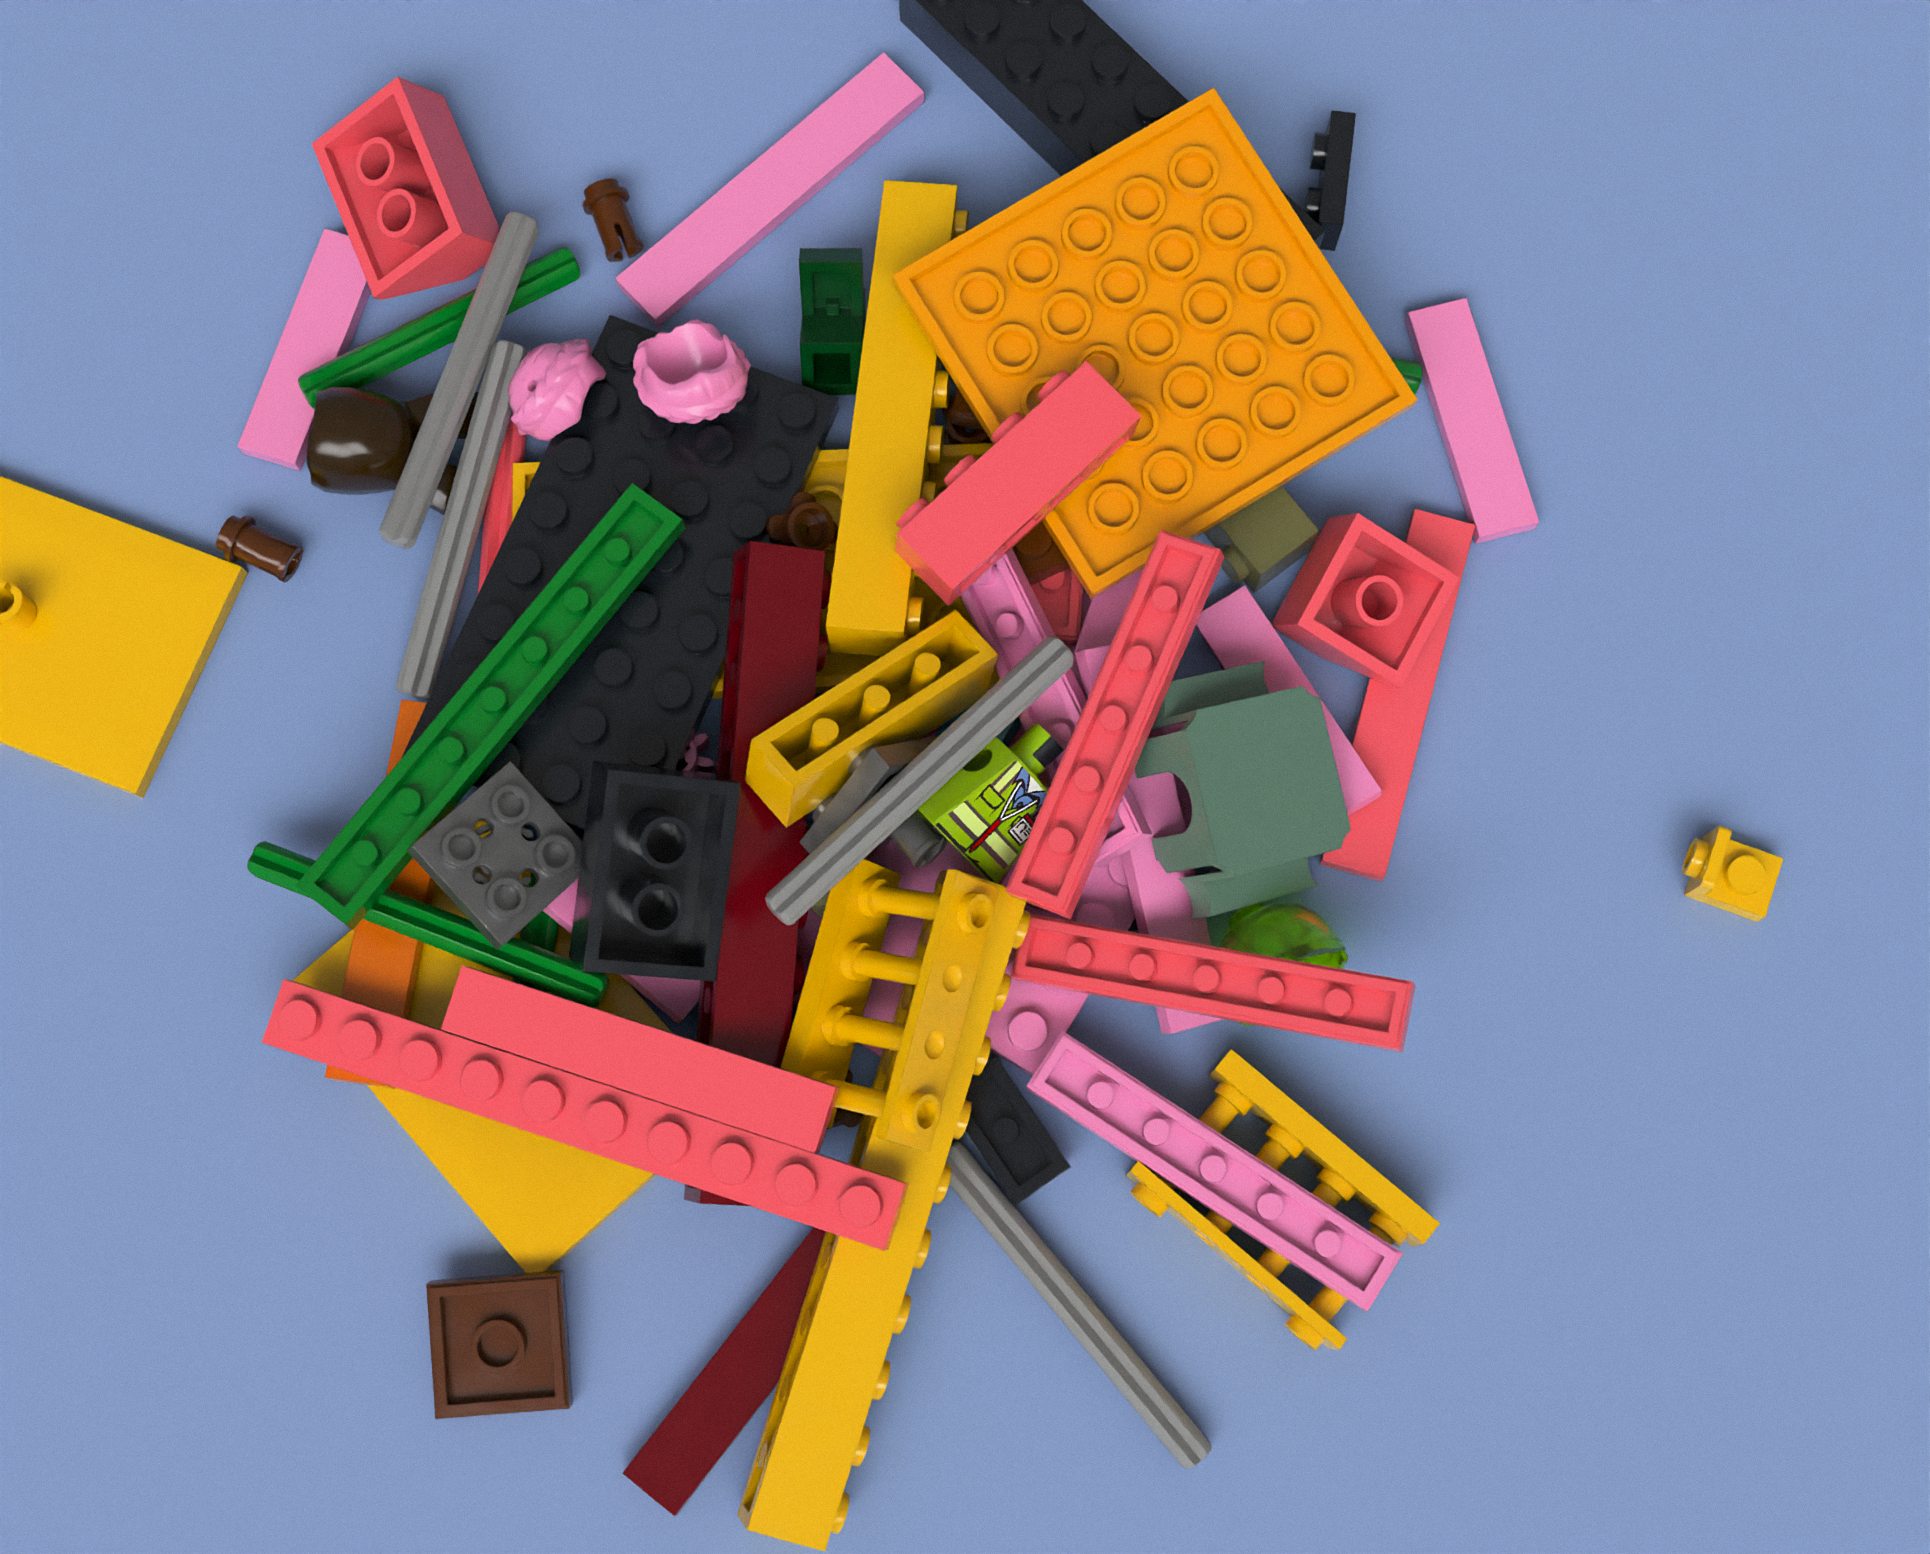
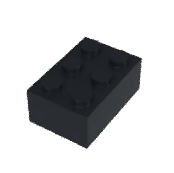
(654, 871)

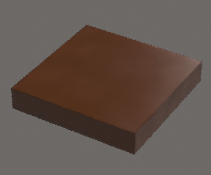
(499, 1344)

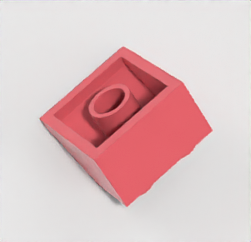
(1365, 600)

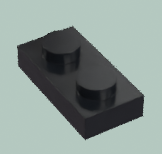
(1331, 156)
(1011, 1134)

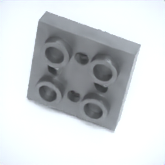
(869, 774)
(485, 871)

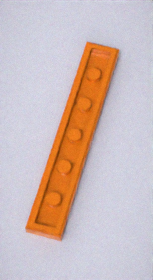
(382, 961)

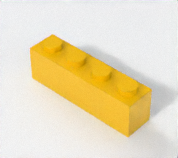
(883, 704)

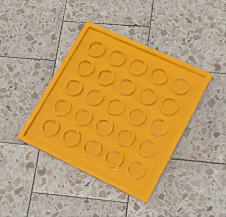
(1192, 300)

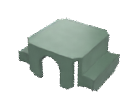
(1256, 785)

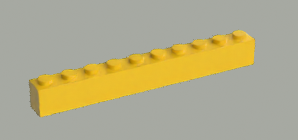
(860, 1290)

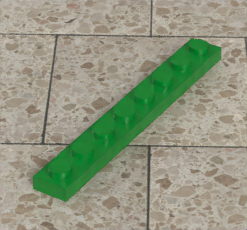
(491, 706)

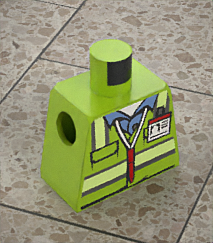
(994, 801)

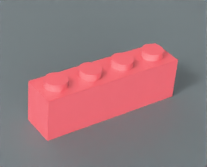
(1015, 482)

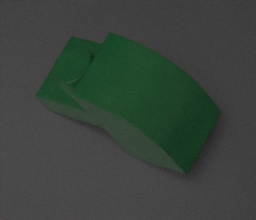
(831, 318)

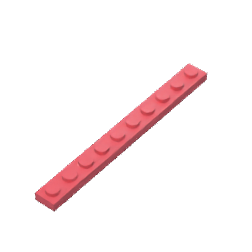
(587, 1114)

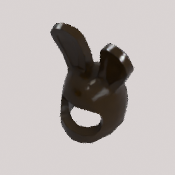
(365, 441)

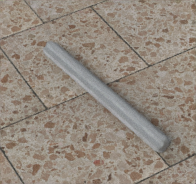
(459, 381)
(460, 524)
(919, 780)
(1076, 1309)

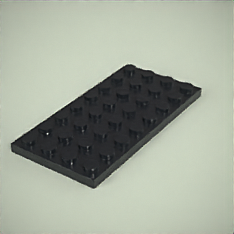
(661, 655)

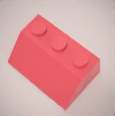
(407, 191)

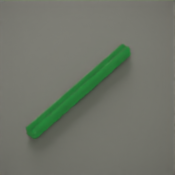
(447, 932)

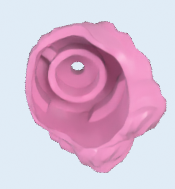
(690, 373)
(552, 387)

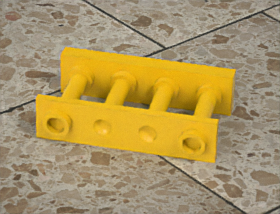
(839, 983)
(1340, 1178)

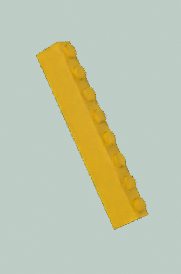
(891, 431)

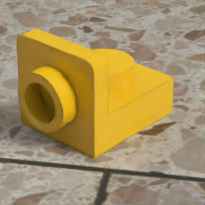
(1730, 874)

